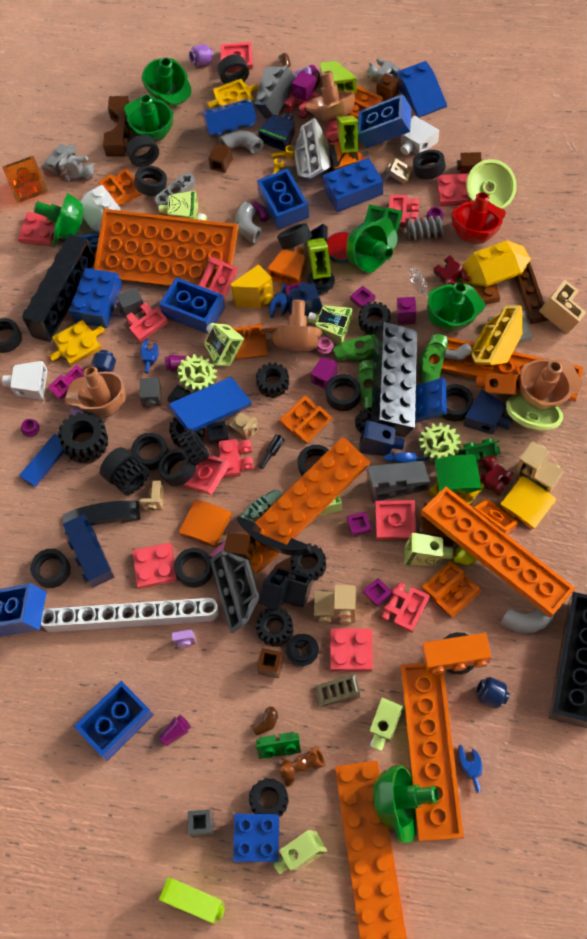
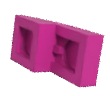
(61, 384)

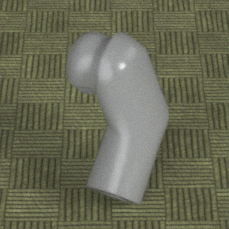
(460, 354)

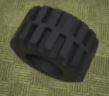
(80, 424)

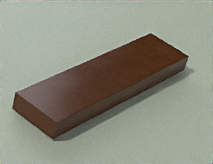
(531, 295)

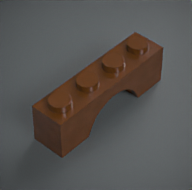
(116, 140)

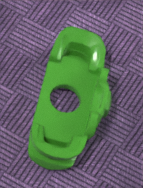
(438, 347)
(347, 350)
(365, 373)

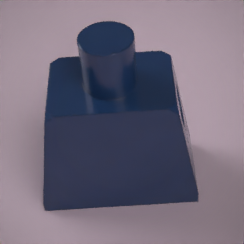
(487, 414)
(379, 439)

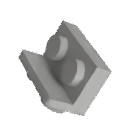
(51, 164)

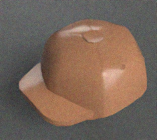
(331, 102)
(295, 335)
(548, 382)
(97, 392)

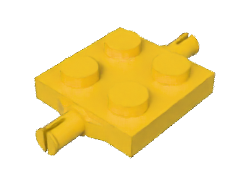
(231, 93)
(76, 343)

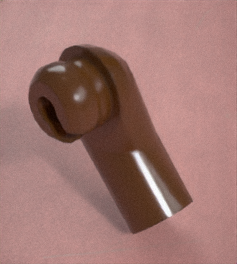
(285, 60)
(268, 723)

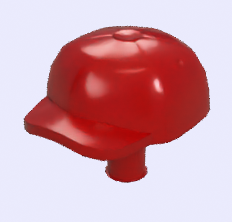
(477, 219)

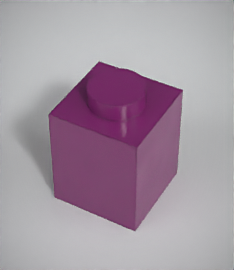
(304, 86)
(406, 310)
(323, 372)

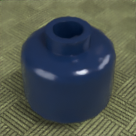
(103, 361)
(492, 692)

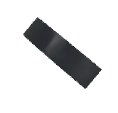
(106, 512)
(293, 547)

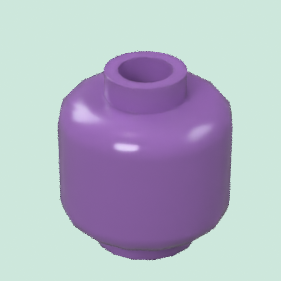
(200, 55)

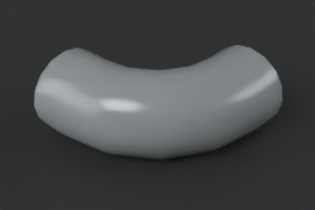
(242, 139)
(244, 220)
(526, 622)

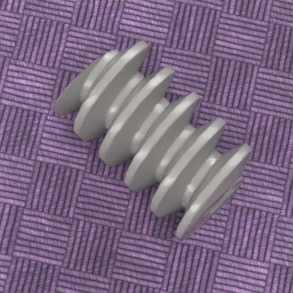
(425, 227)

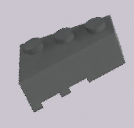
(274, 90)
(396, 480)

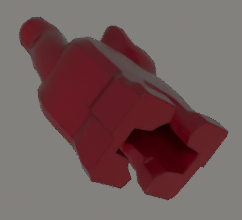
(451, 271)
(494, 475)

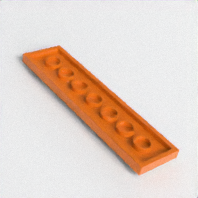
(469, 369)
(308, 498)
(498, 551)
(431, 752)
(369, 855)

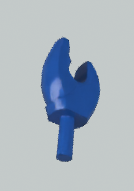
(279, 300)
(148, 357)
(404, 457)
(471, 769)

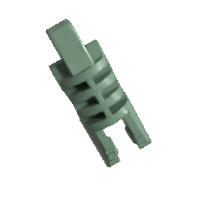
(261, 505)

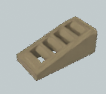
(335, 683)

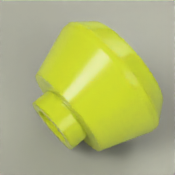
(463, 557)

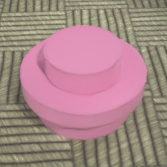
(325, 345)

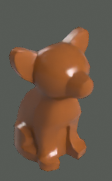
(304, 762)

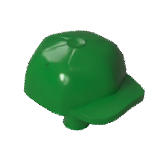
(166, 81)
(149, 117)
(67, 218)
(371, 244)
(453, 306)
(397, 798)

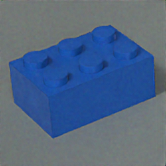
(229, 117)
(384, 121)
(353, 184)
(283, 198)
(96, 297)
(192, 305)
(21, 609)
(114, 720)

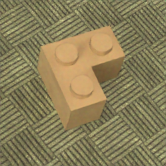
(561, 309)
(536, 468)
(336, 606)

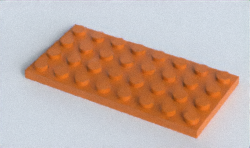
(162, 247)

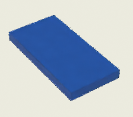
(210, 404)

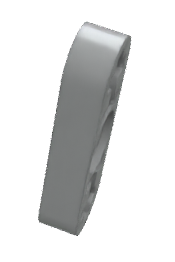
(179, 184)

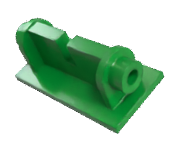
(487, 448)
(268, 747)

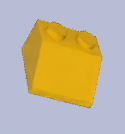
(253, 289)

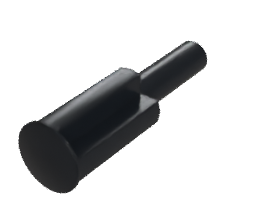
(272, 449)

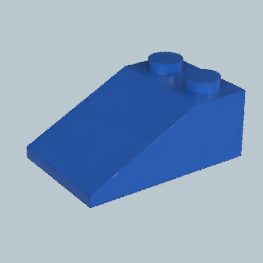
(421, 89)

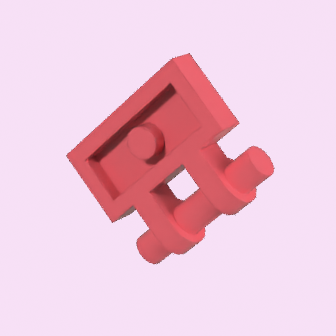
(411, 610)

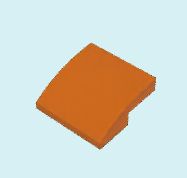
(363, 100)
(121, 186)
(305, 419)
(205, 523)
(451, 589)

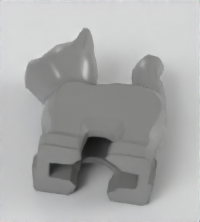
(386, 67)
(75, 168)

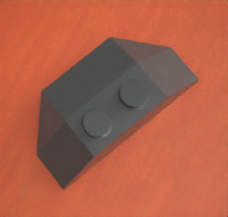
(235, 588)

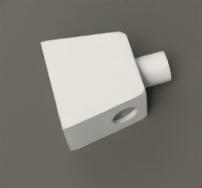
(420, 138)
(27, 380)

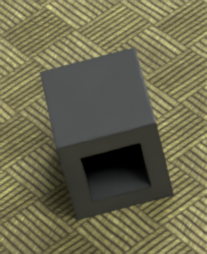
(129, 301)
(150, 392)
(200, 823)

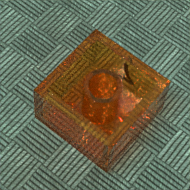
(25, 179)

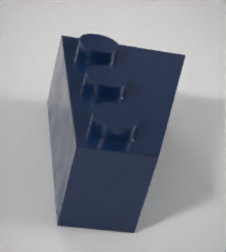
(88, 551)

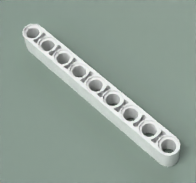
(120, 610)

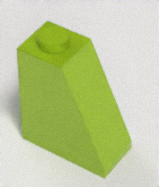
(342, 77)
(347, 133)
(319, 258)
(192, 900)

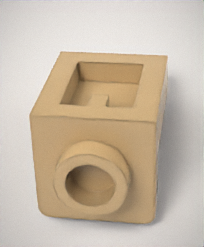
(398, 171)
(244, 425)
(155, 499)

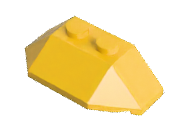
(495, 264)
(499, 337)

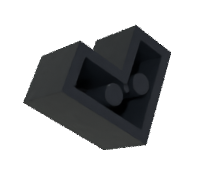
(285, 586)

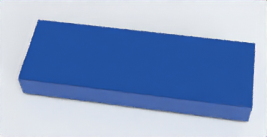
(43, 461)

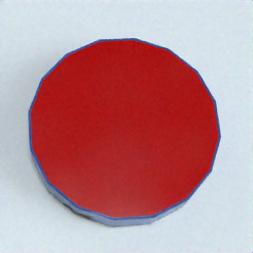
(337, 247)

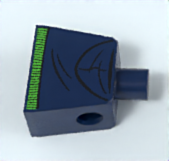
(278, 131)
(309, 294)

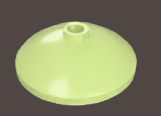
(497, 177)
(531, 417)

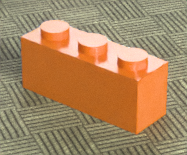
(456, 653)

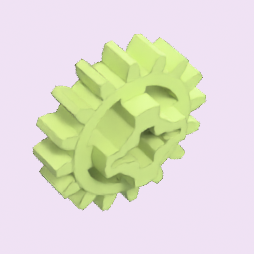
(196, 372)
(434, 437)

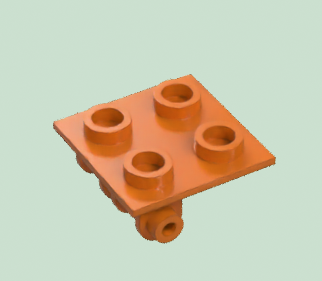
(254, 342)

